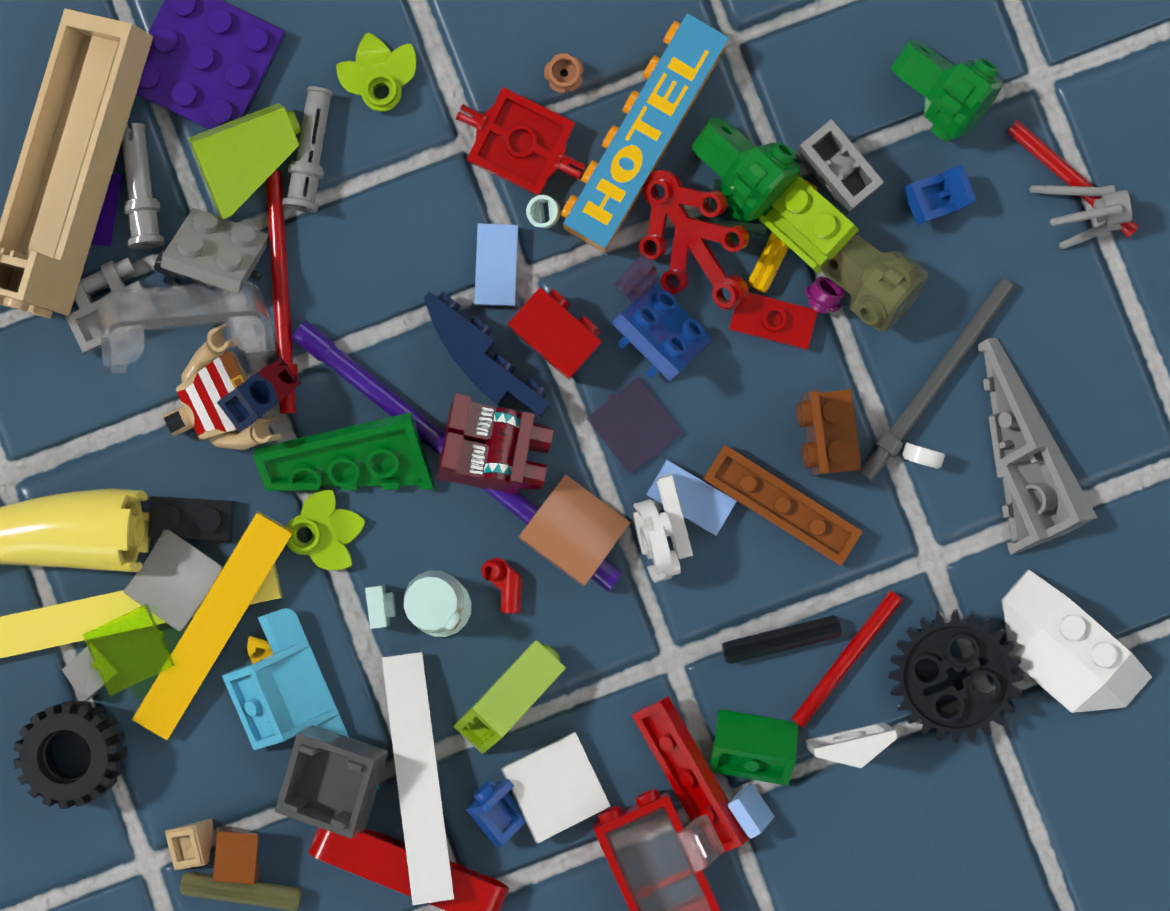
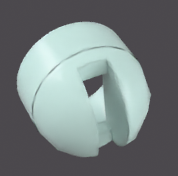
(536, 214)

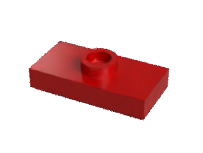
(774, 321)

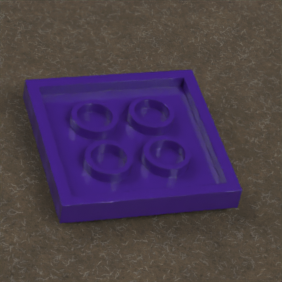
(207, 60)

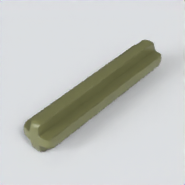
(255, 894)

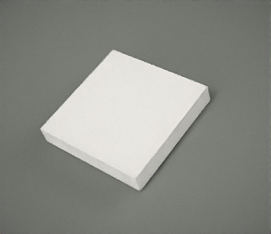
(555, 787)

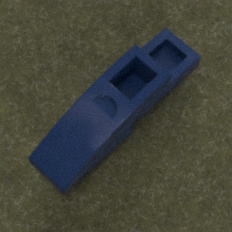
(469, 346)

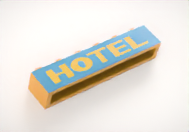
(645, 132)

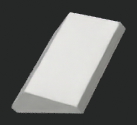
(853, 746)

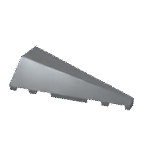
(1037, 481)

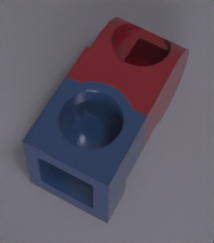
(258, 394)

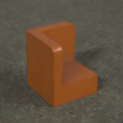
(236, 857)

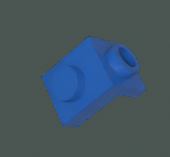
(939, 195)
(496, 811)

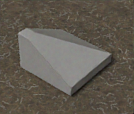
(83, 676)

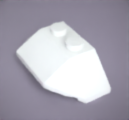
(1068, 649)

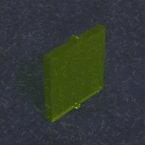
(128, 649)

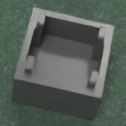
(331, 781)

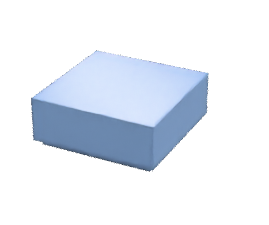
(750, 811)

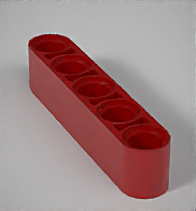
(385, 863)

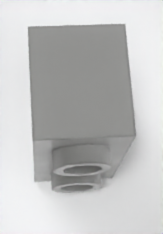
(839, 167)

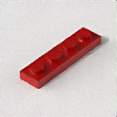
(688, 770)

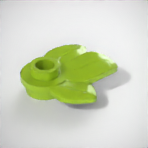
(375, 68)
(330, 530)

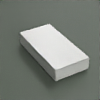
(673, 508)

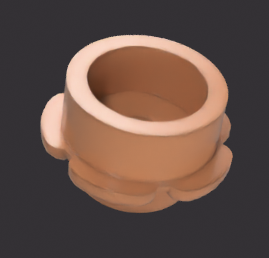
(564, 62)

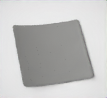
(173, 580)

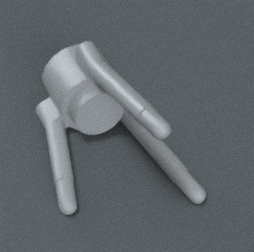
(1110, 209)

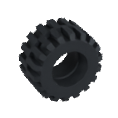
(37, 760)

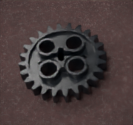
(975, 708)

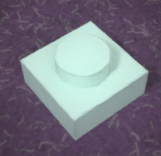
(380, 606)

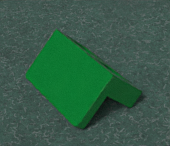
(754, 747)

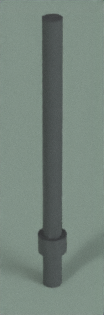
(890, 442)

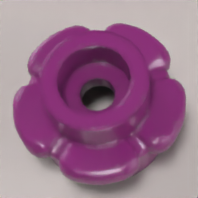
(824, 295)

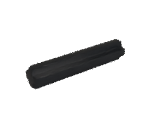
(781, 639)

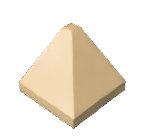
(190, 844)

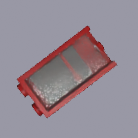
(650, 858)

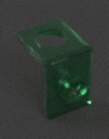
(753, 229)

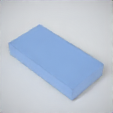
(496, 265)
(698, 500)

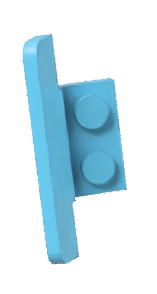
(284, 689)

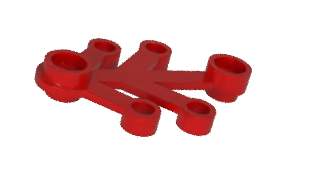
(690, 236)

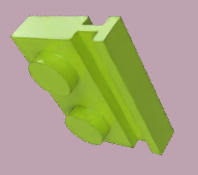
(809, 224)

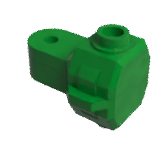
(953, 94)
(749, 174)

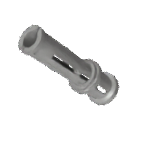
(306, 169)
(141, 205)

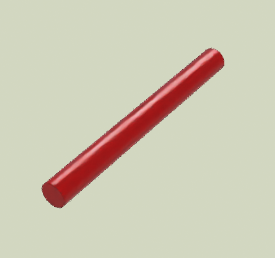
(1058, 166)
(847, 659)

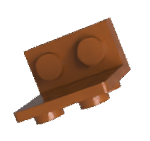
(829, 432)

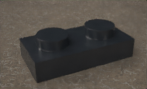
(191, 518)

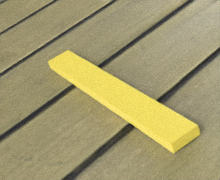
(68, 621)

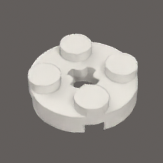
(652, 533)

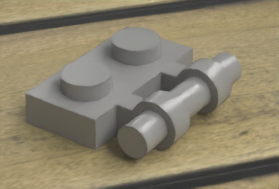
(85, 321)

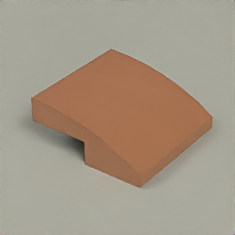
(574, 530)

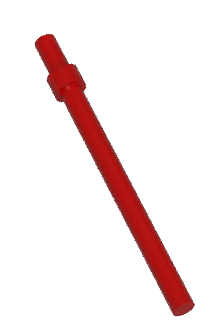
(280, 282)

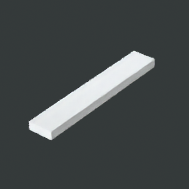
(417, 779)

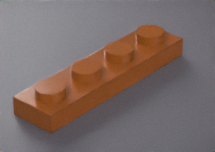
(782, 505)

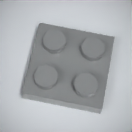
(215, 250)

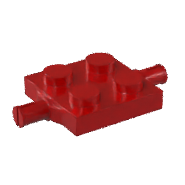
(521, 142)

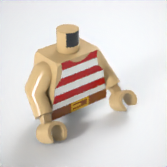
(206, 381)

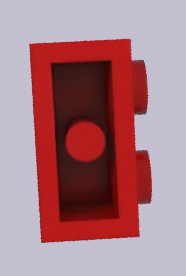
(555, 332)

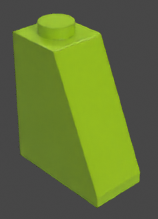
(244, 154)
(510, 696)

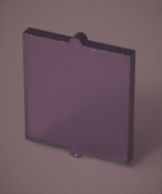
(634, 425)

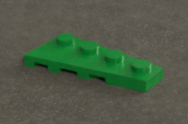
(364, 454)

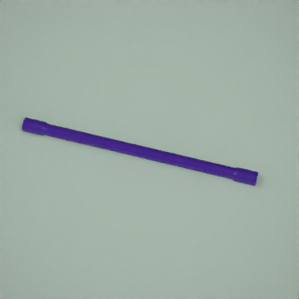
(326, 351)

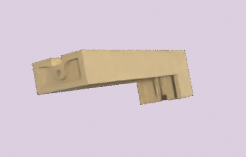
(68, 160)

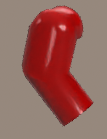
(506, 580)

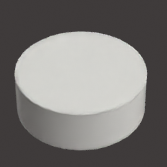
(923, 455)

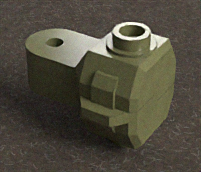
(878, 282)

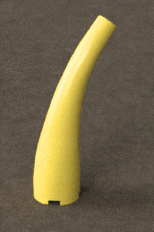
(77, 530)

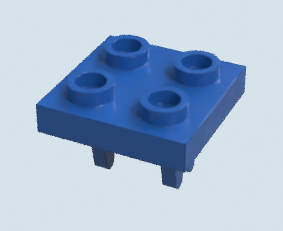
(661, 332)

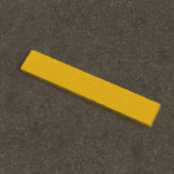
(213, 625)

